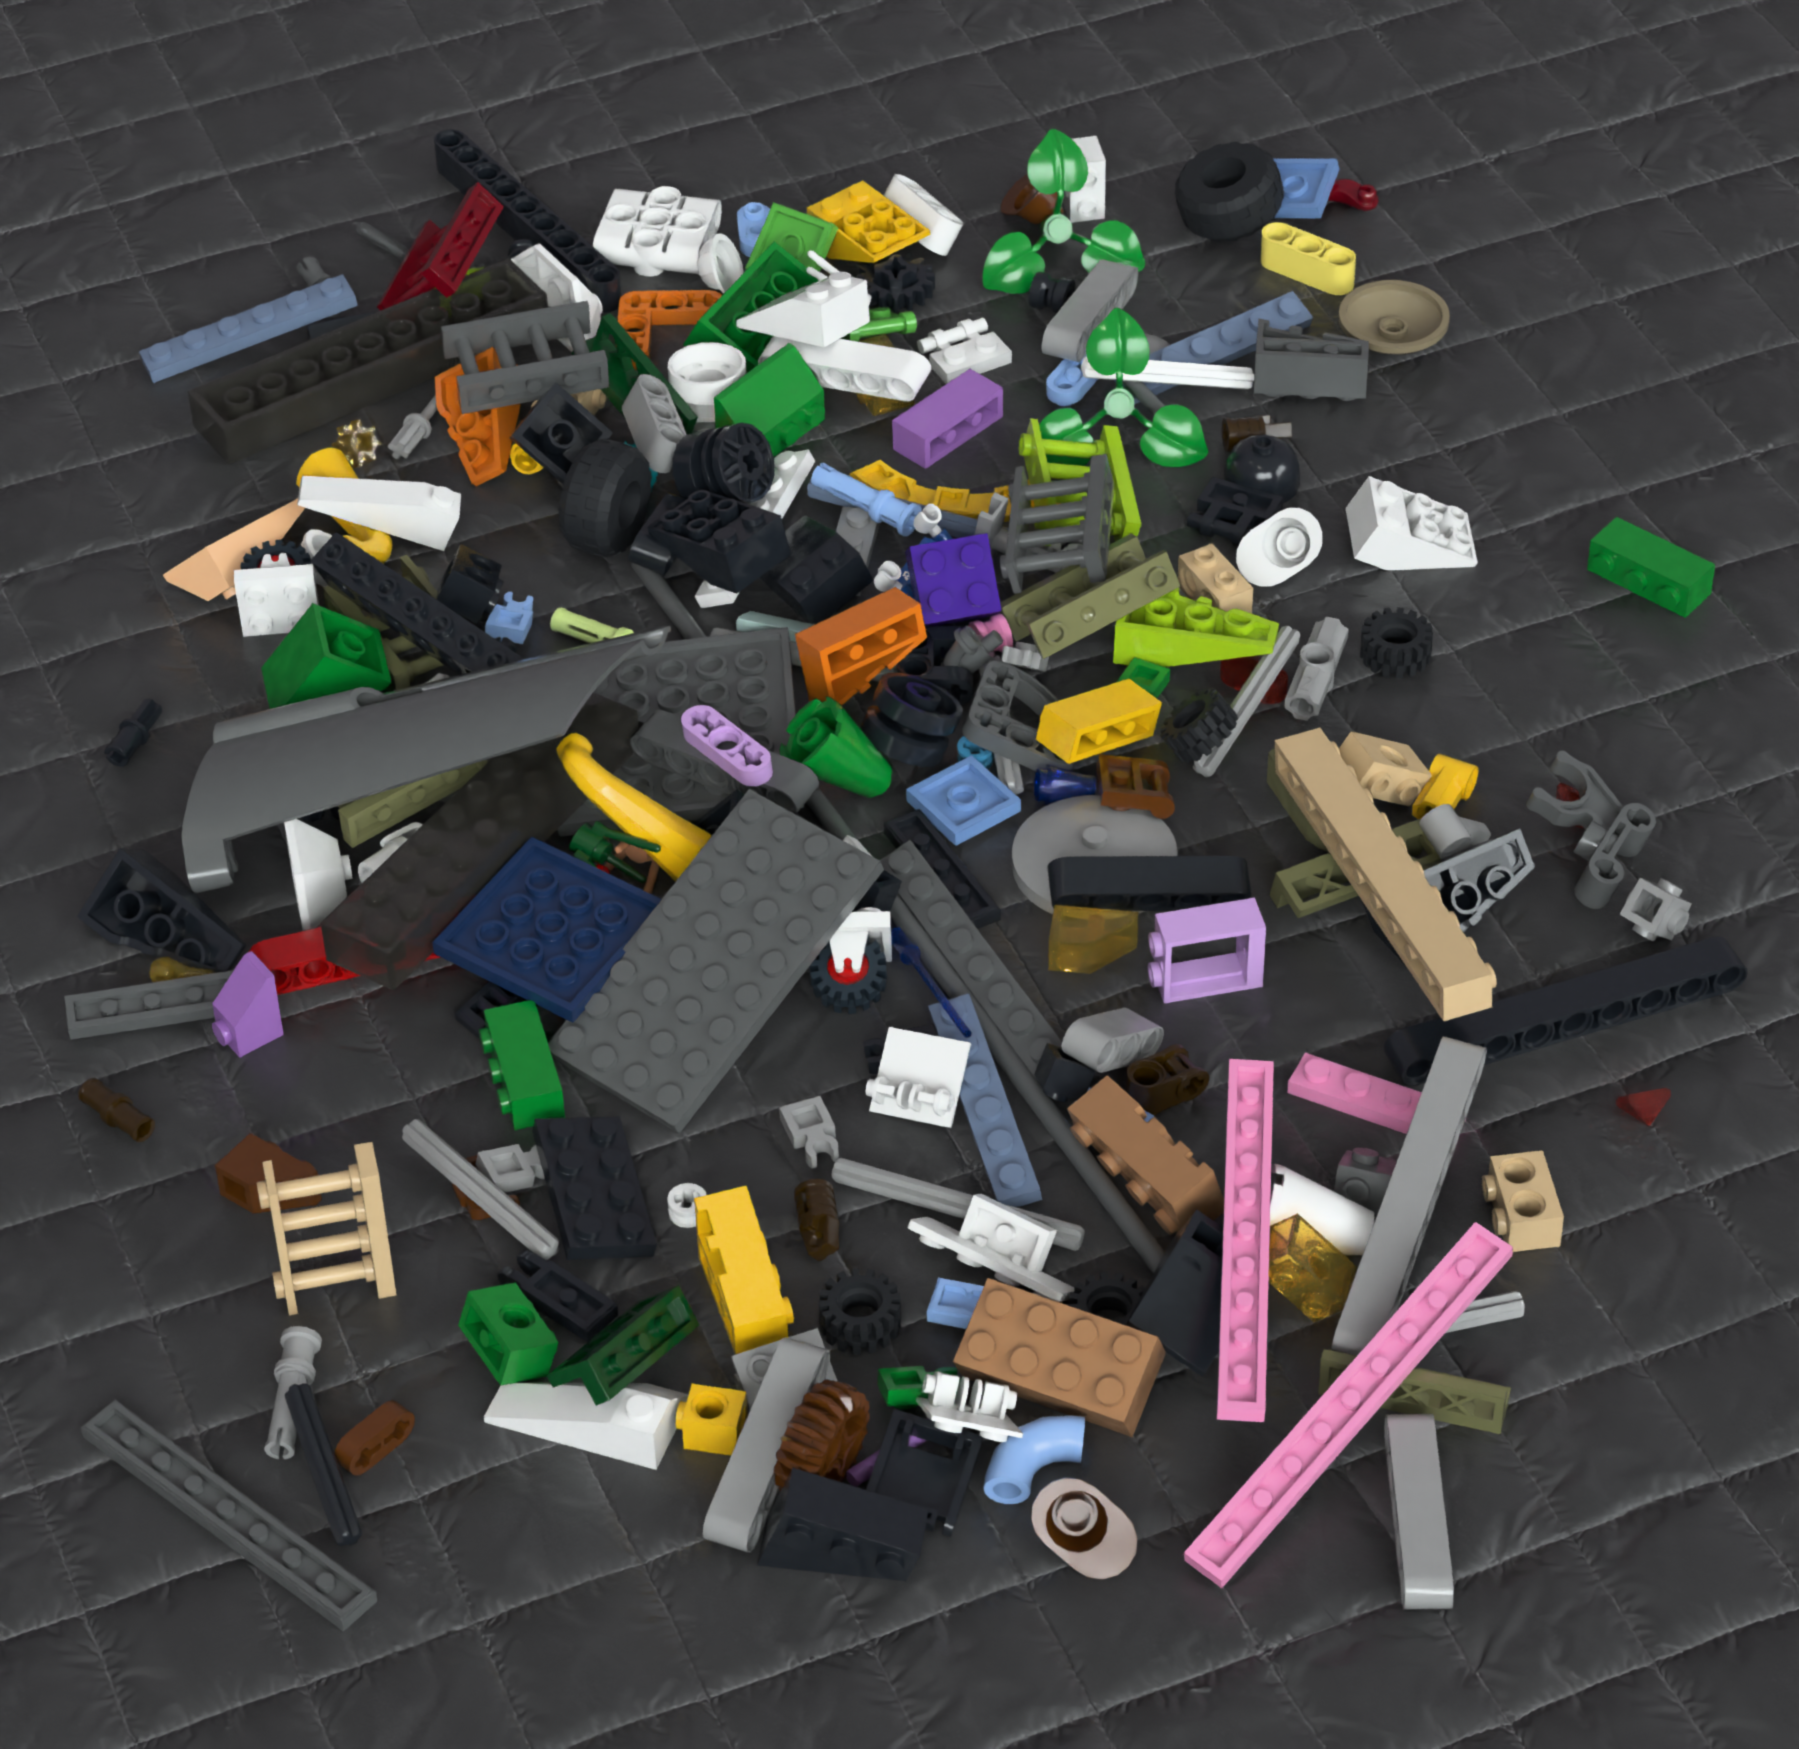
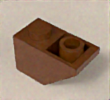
(244, 1167)

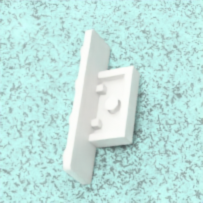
(1000, 1241)

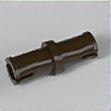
(116, 1110)

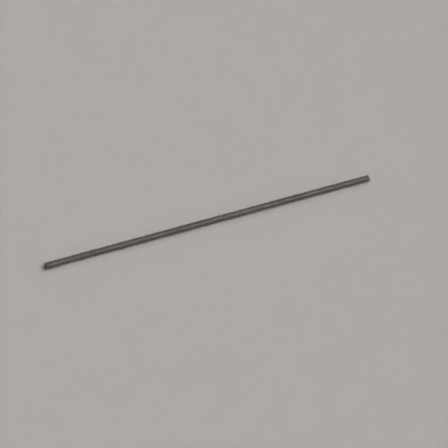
(954, 986)

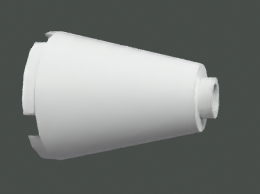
(1331, 1214)

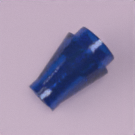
(1058, 784)

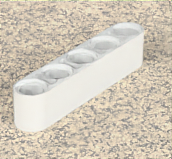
(861, 367)

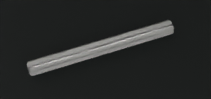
(936, 1197)

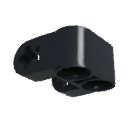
(927, 659)

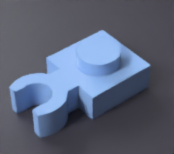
(511, 619)

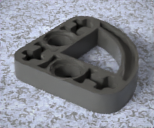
(992, 728)

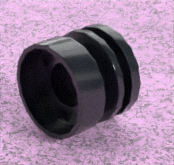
(725, 461)

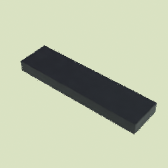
(946, 865)

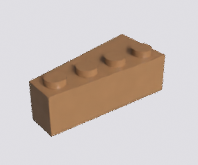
(1145, 1156)

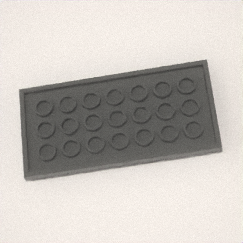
(715, 960)

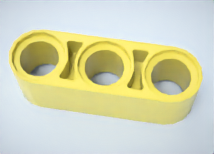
(1308, 258)

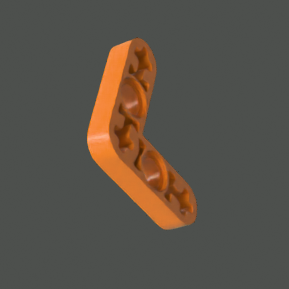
(647, 308)

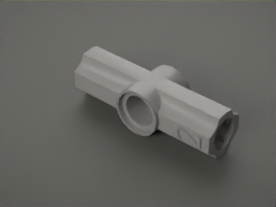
(1316, 668)

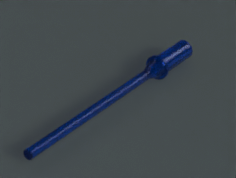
(910, 955)

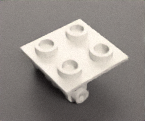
(919, 1077)
(953, 1416)

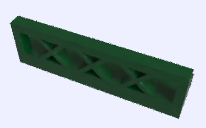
(621, 370)
(629, 1345)

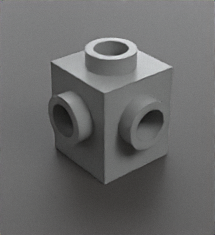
(1656, 909)

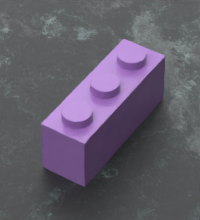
(947, 418)

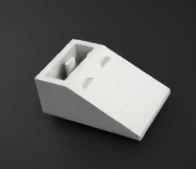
(1407, 529)

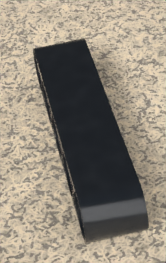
(1147, 881)

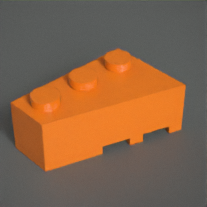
(858, 644)

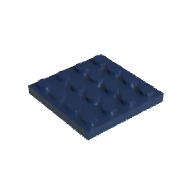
(547, 928)

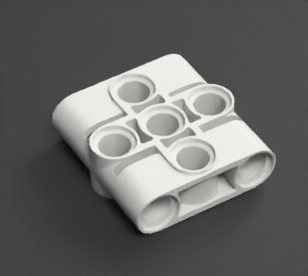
(656, 230)

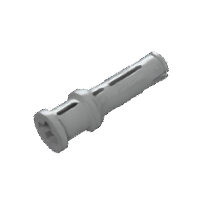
(295, 1367)

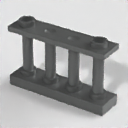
(528, 381)
(1092, 531)

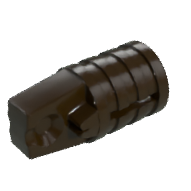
(1240, 428)
(817, 1217)

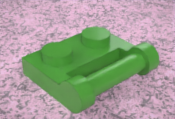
(884, 322)

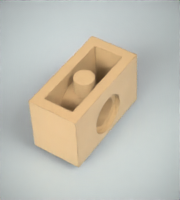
(1385, 768)

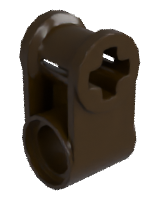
(1161, 1079)

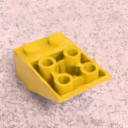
(867, 224)

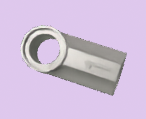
(1450, 832)

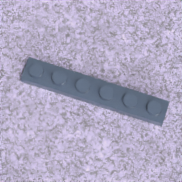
(248, 328)
(1232, 337)
(989, 1111)

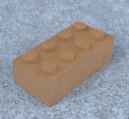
(1060, 1356)

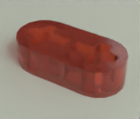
(1237, 670)

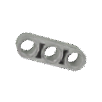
(653, 422)
(1112, 1039)

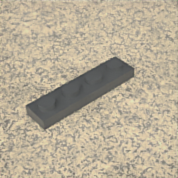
(143, 1005)

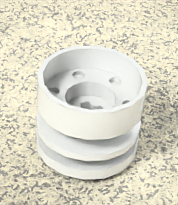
(701, 374)

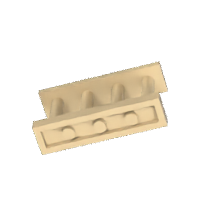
(364, 1207)

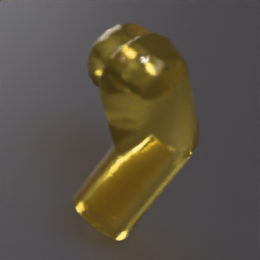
(168, 969)

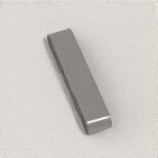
(1105, 288)
(749, 1478)
(1418, 1512)

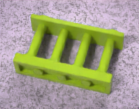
(1034, 449)

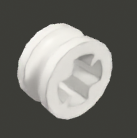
(677, 1197)

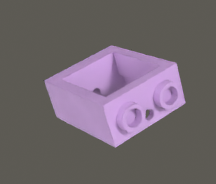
(1211, 974)

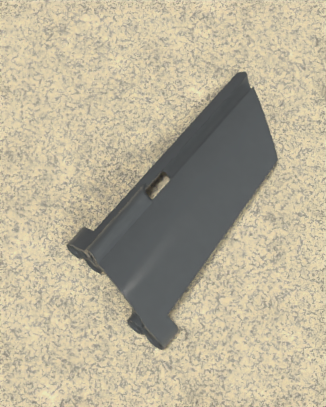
(369, 741)

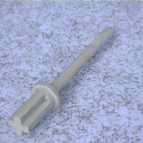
(414, 429)

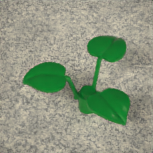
(1056, 167)
(1119, 348)

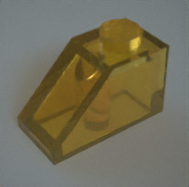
(1090, 937)

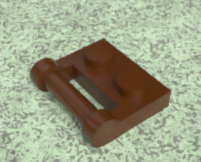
(1123, 789)

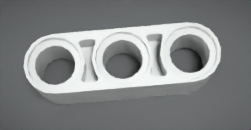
(927, 210)

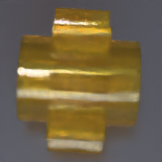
(364, 446)

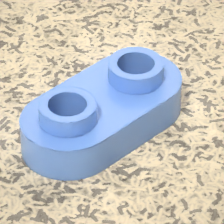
(749, 224)
(1067, 384)

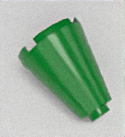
(836, 749)

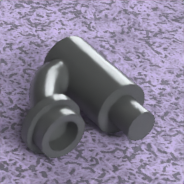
(972, 650)

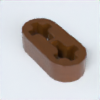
(374, 1437)

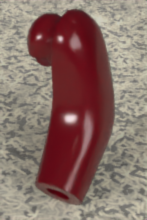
(1354, 194)

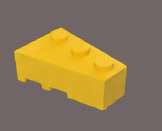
(740, 1270)

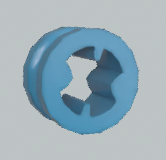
(965, 748)

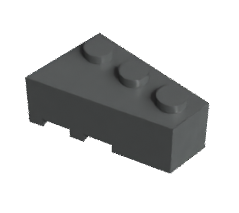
(1309, 364)

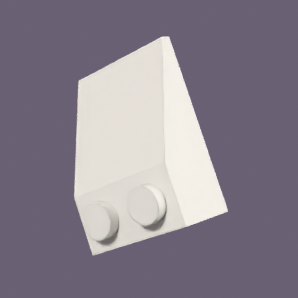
(815, 312)

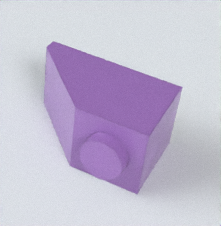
(247, 1008)

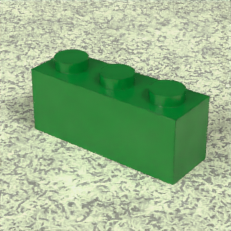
(1651, 567)
(521, 1064)

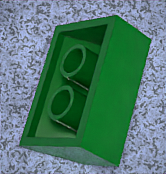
(776, 398)

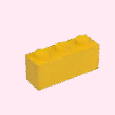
(1098, 720)

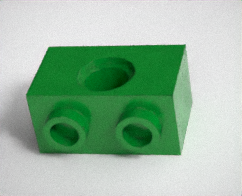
(508, 1333)

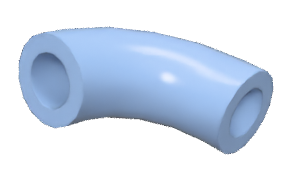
(1018, 1459)

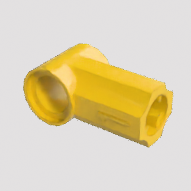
(1448, 784)

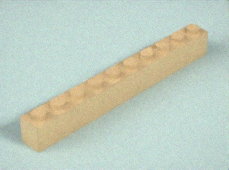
(1385, 875)

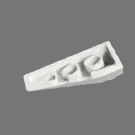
(397, 508)
(628, 1427)

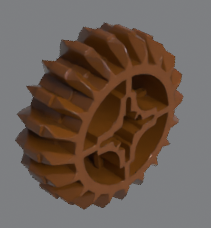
(824, 1433)

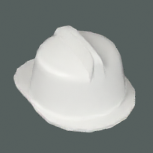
(1279, 547)

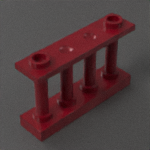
(444, 255)

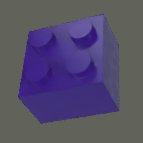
(954, 580)

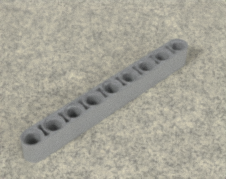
(1411, 1194)

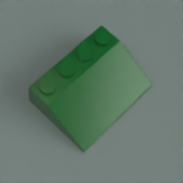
(765, 280)

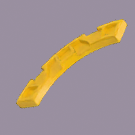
(954, 500)

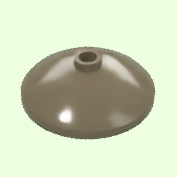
(1394, 316)

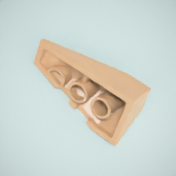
(213, 567)

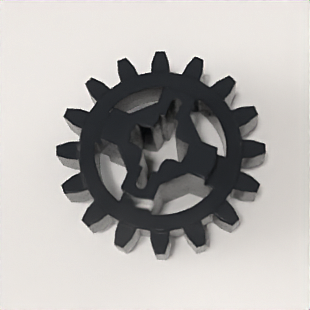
(898, 281)

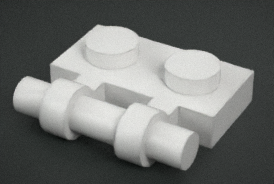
(975, 352)

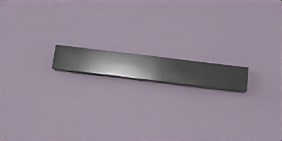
(230, 1515)

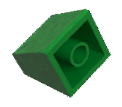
(325, 657)

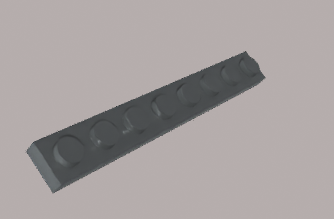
(970, 955)

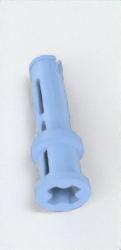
(879, 504)

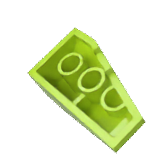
(1190, 631)

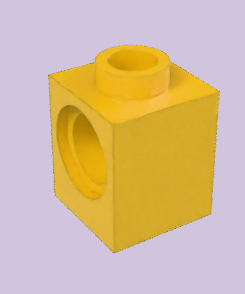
(712, 1418)

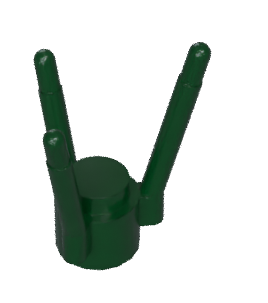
(593, 845)

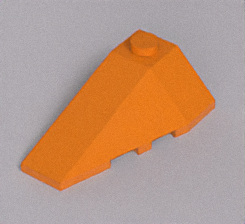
(480, 435)

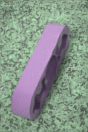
(731, 760)

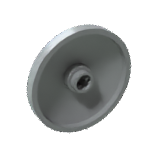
(1082, 829)

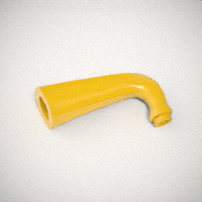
(333, 463)
(631, 809)

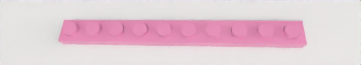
(1245, 1242)
(1347, 1405)

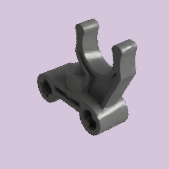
(1607, 825)

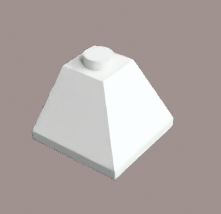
(316, 872)

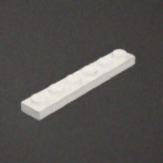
(789, 474)

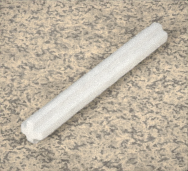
(1183, 374)

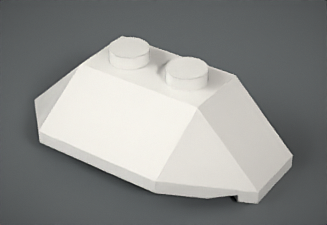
(559, 285)

